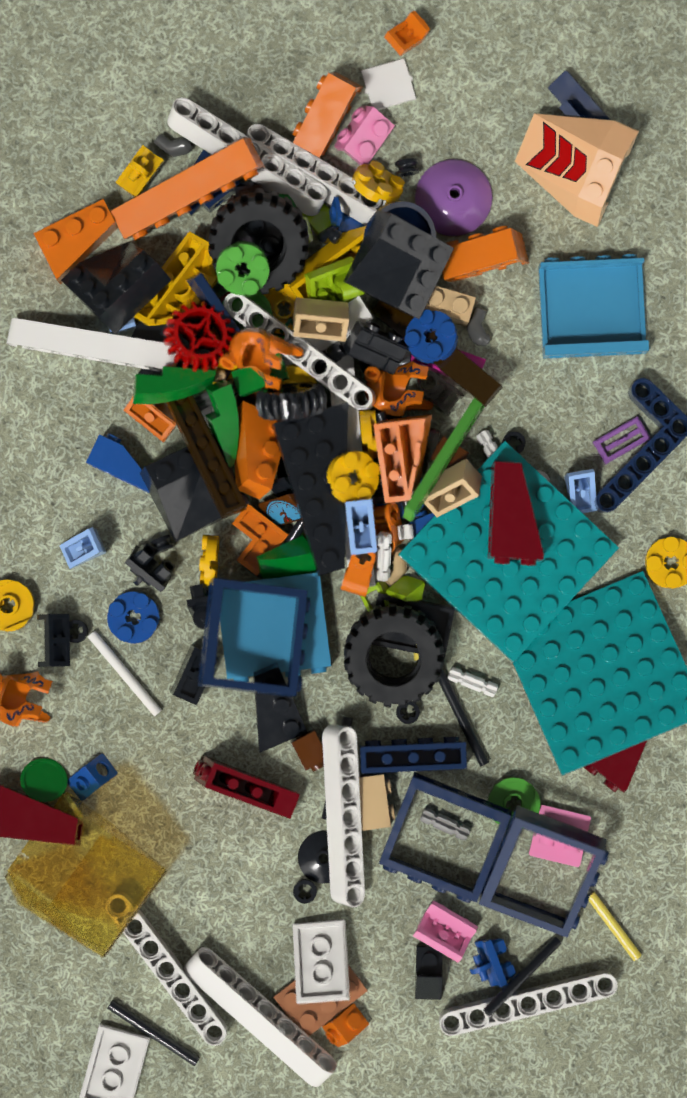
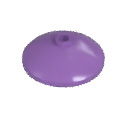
(459, 214)

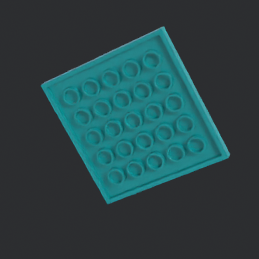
(510, 600)
(605, 675)

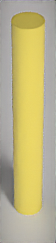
(614, 926)

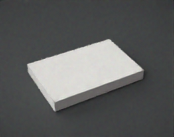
(321, 961)
(114, 1063)

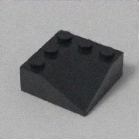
(398, 264)
(117, 283)
(182, 494)

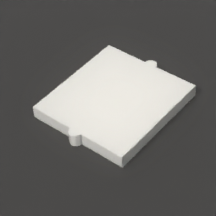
(388, 84)

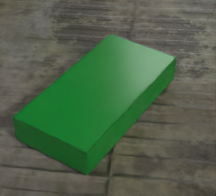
(249, 381)

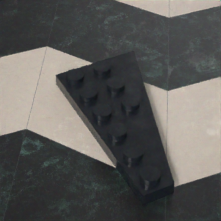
(307, 451)

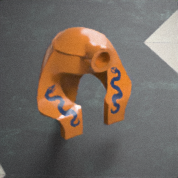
(257, 350)
(392, 392)
(13, 698)

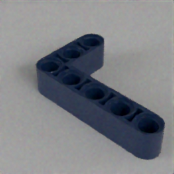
(648, 451)

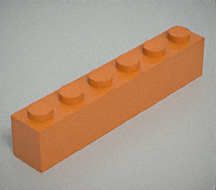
(187, 188)

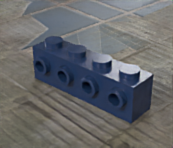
(414, 756)

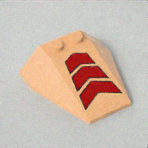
(576, 160)

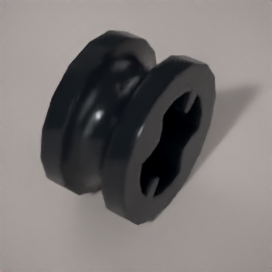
(406, 167)
(520, 448)
(162, 544)
(82, 636)
(411, 719)
(296, 891)

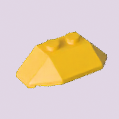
(327, 255)
(188, 259)

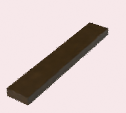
(456, 366)
(207, 456)

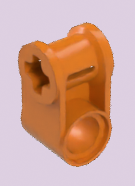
(387, 519)
(358, 576)

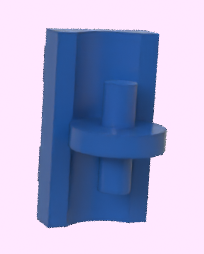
(488, 964)

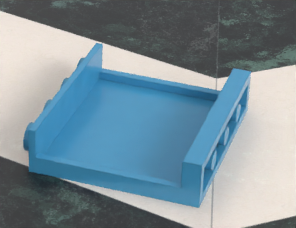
(592, 307)
(260, 628)

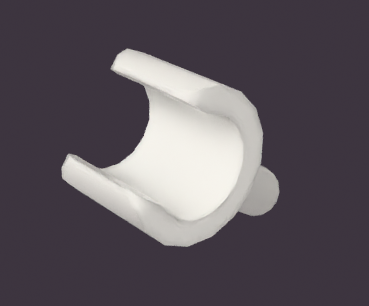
(405, 532)

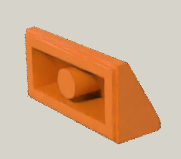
(153, 417)

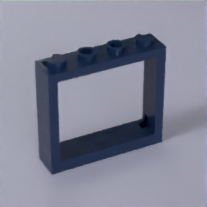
(211, 633)
(460, 799)
(557, 831)

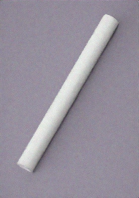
(125, 674)

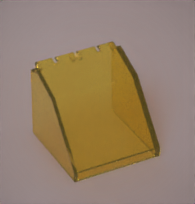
(88, 887)

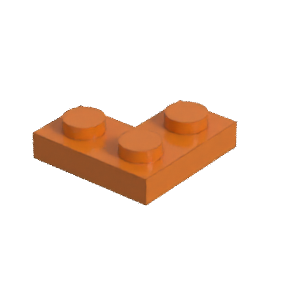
(264, 536)

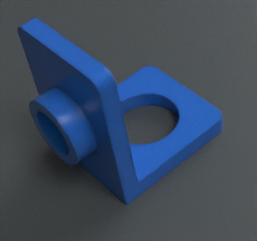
(340, 219)
(88, 779)

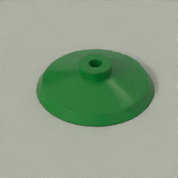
(43, 780)

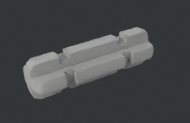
(445, 824)

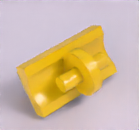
(139, 171)

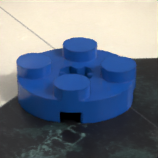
(416, 337)
(126, 630)

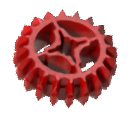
(189, 331)

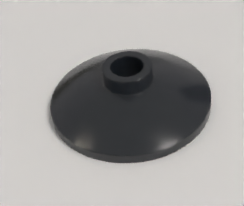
(309, 857)

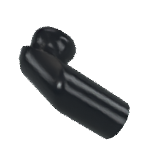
(330, 234)

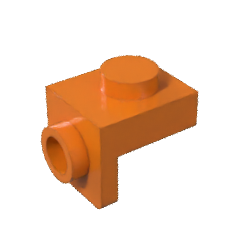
(407, 33)
(345, 1026)

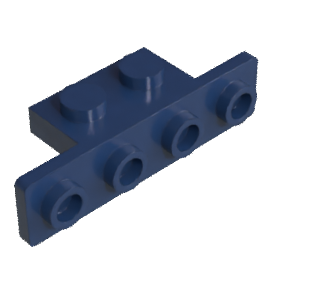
(575, 99)

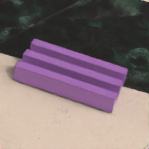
(602, 451)

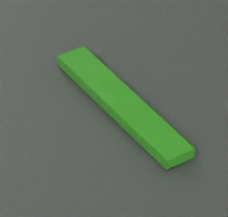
(442, 460)

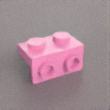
(364, 134)
(445, 931)

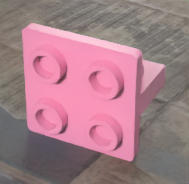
(555, 851)

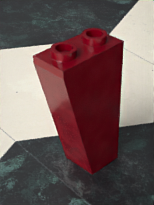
(511, 518)
(618, 768)
(245, 786)
(36, 821)

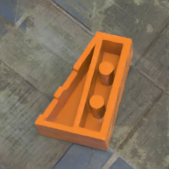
(325, 113)
(75, 237)
(485, 253)
(256, 452)
(401, 454)

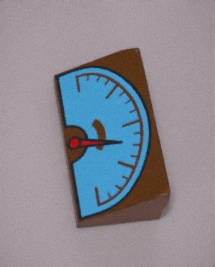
(281, 510)

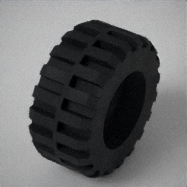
(268, 208)
(389, 689)

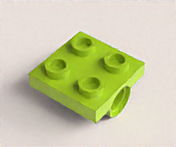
(328, 282)

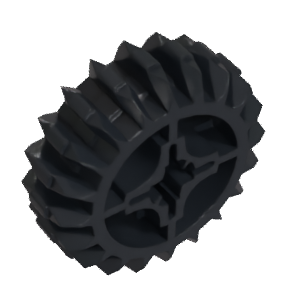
(292, 401)

